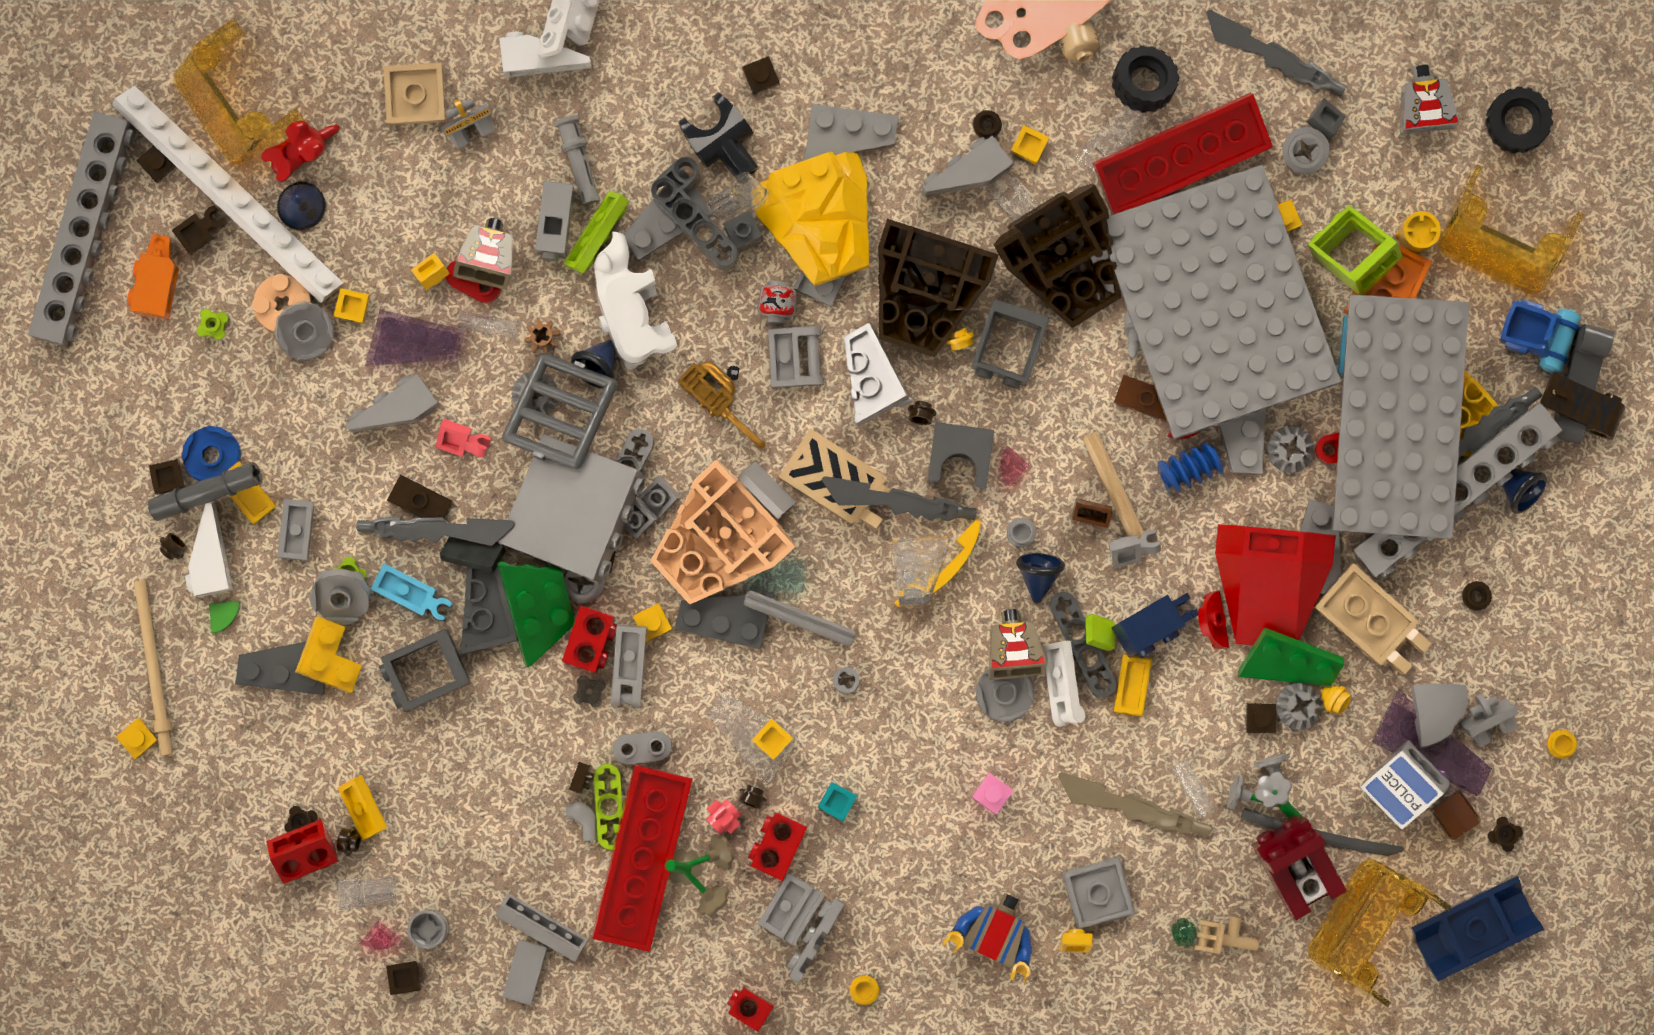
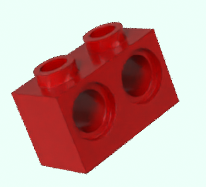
(581, 637)
(784, 848)
(302, 851)

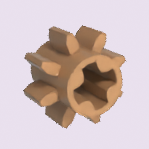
(543, 344)

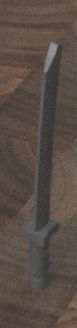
(1329, 838)

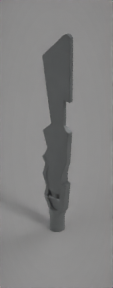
(1274, 55)
(1489, 425)
(858, 493)
(433, 529)

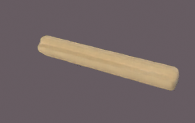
(1113, 485)

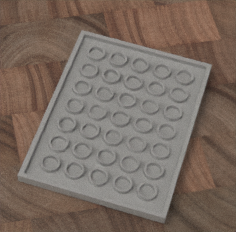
(1219, 302)

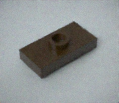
(418, 499)

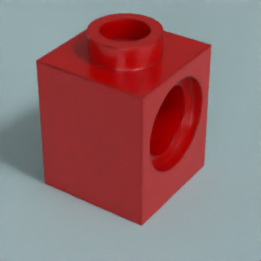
(763, 1008)

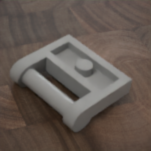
(785, 357)

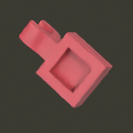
(457, 440)

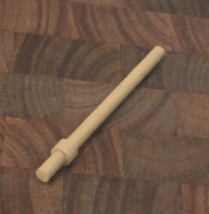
(161, 724)

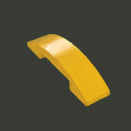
(966, 542)

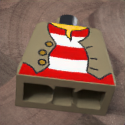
(486, 255)
(1015, 649)

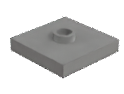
(1098, 893)

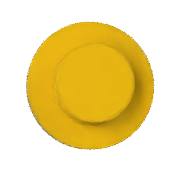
(960, 339)
(1561, 744)
(864, 990)

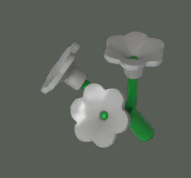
(1272, 790)

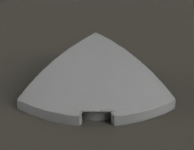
(1437, 711)

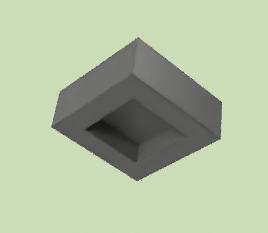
(1326, 118)

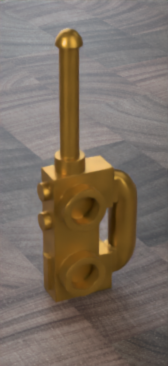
(715, 401)

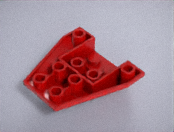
(1271, 577)

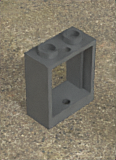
(1020, 316)
(452, 657)

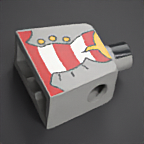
(1426, 104)

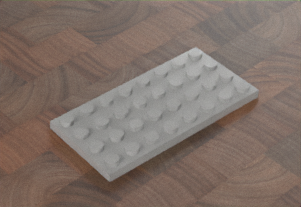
(1400, 416)

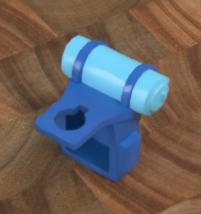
(1541, 333)

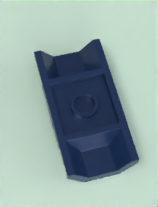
(1475, 929)

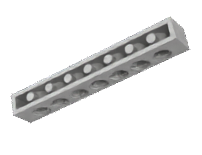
(101, 130)
(1535, 419)

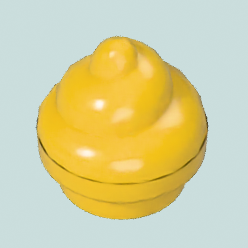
(1336, 699)

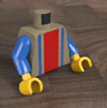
(995, 935)

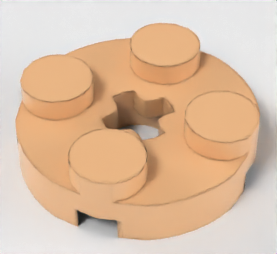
(272, 289)

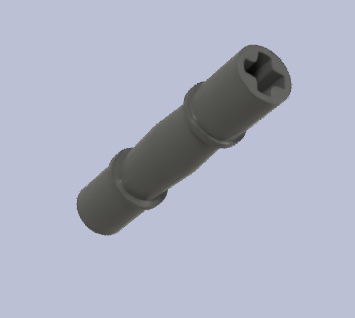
(205, 491)

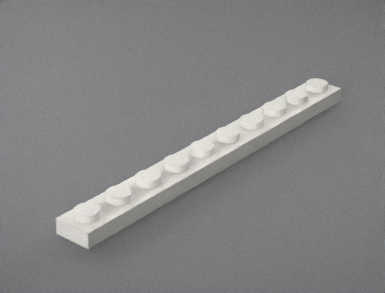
(227, 194)

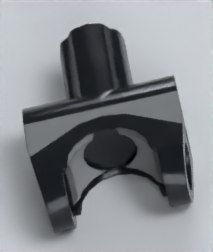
(723, 140)

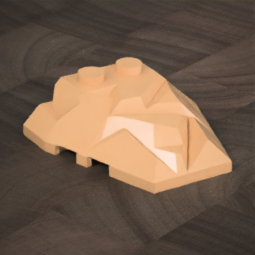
(719, 537)

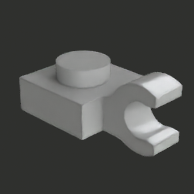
(1130, 549)

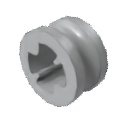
(849, 671)

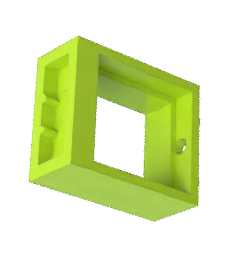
(1372, 267)

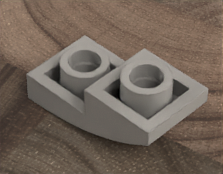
(651, 506)

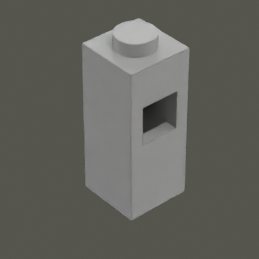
(554, 220)

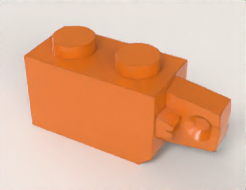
(155, 280)

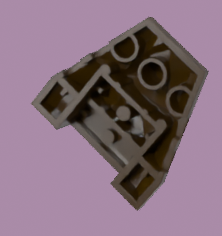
(1064, 254)
(927, 285)

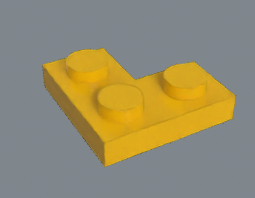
(319, 657)

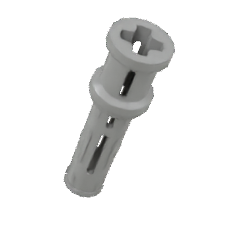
(575, 147)

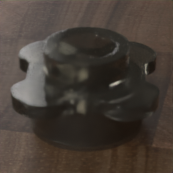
(595, 697)

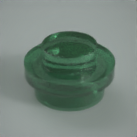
(1183, 932)

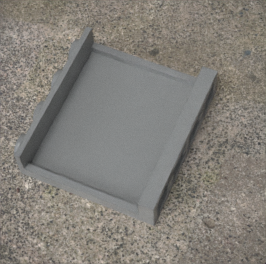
(573, 513)

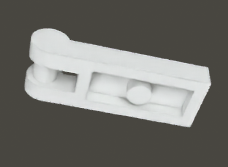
(1062, 684)

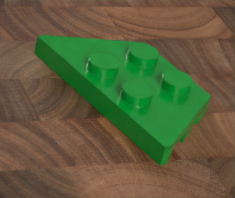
(537, 607)

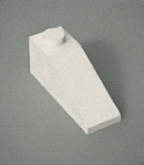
(521, 57)
(208, 561)

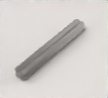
(799, 618)

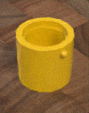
(1419, 232)

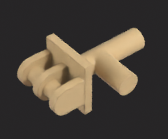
(1218, 937)

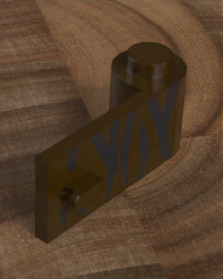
(1588, 407)

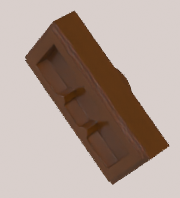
(1139, 397)

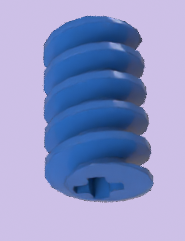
(1189, 467)

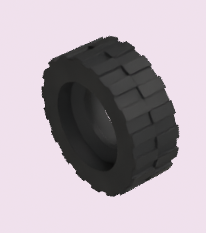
(1154, 60)
(1534, 104)

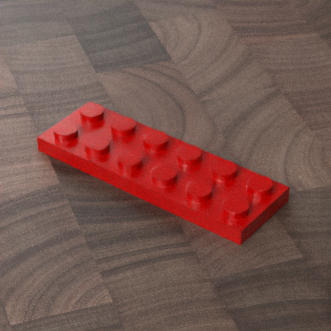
(1183, 154)
(639, 857)

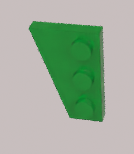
(1289, 660)

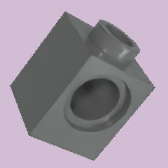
(743, 231)

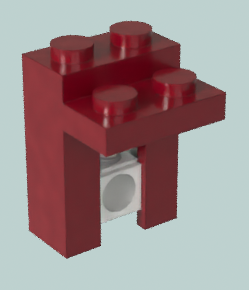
(1286, 848)

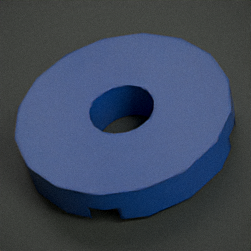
(202, 439)

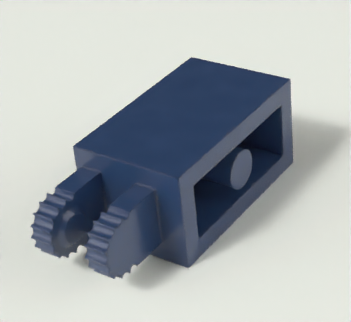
(1152, 624)

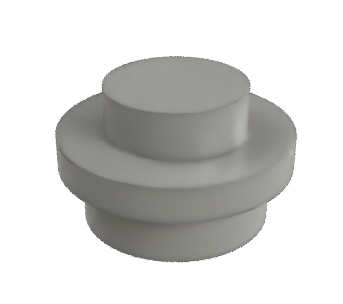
(1021, 532)

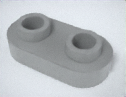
(642, 747)

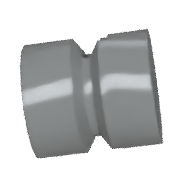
(428, 929)

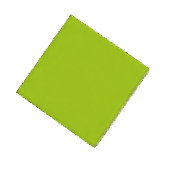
(1100, 632)

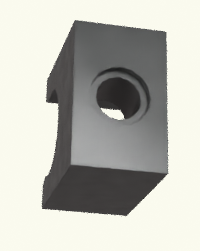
(962, 442)

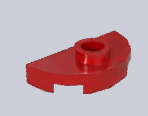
(1213, 621)

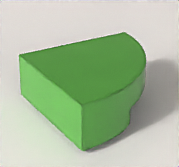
(223, 615)

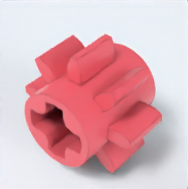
(723, 816)

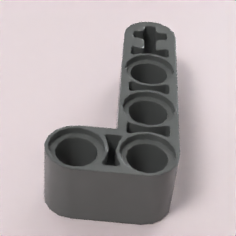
(698, 219)
(1584, 368)

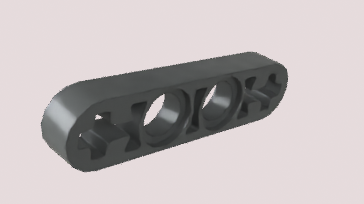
(1080, 646)

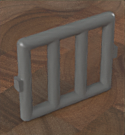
(585, 435)

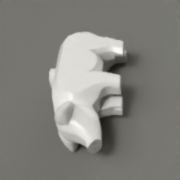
(623, 306)

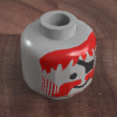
(777, 302)

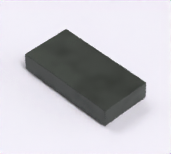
(472, 554)

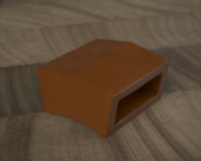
(1094, 506)
(1456, 815)

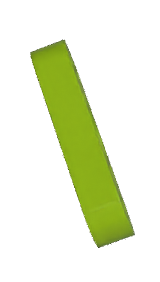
(599, 799)

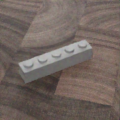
(541, 927)

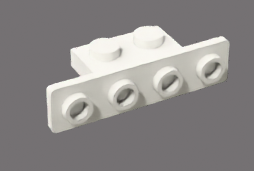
(567, 19)

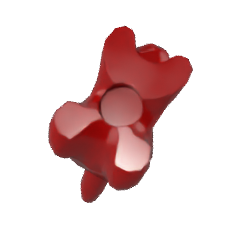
(301, 146)

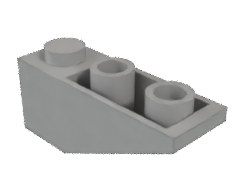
(976, 169)
(402, 406)

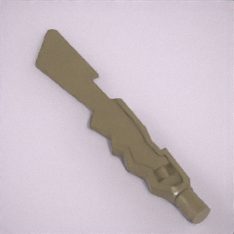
(1135, 808)

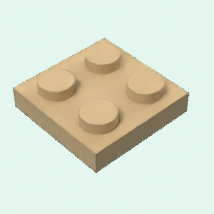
(414, 94)

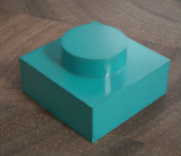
(837, 801)

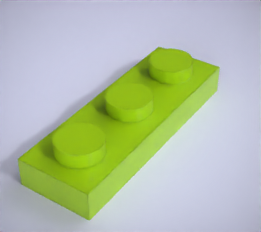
(596, 232)

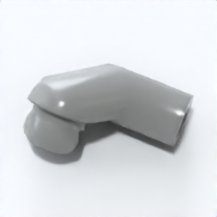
(585, 817)

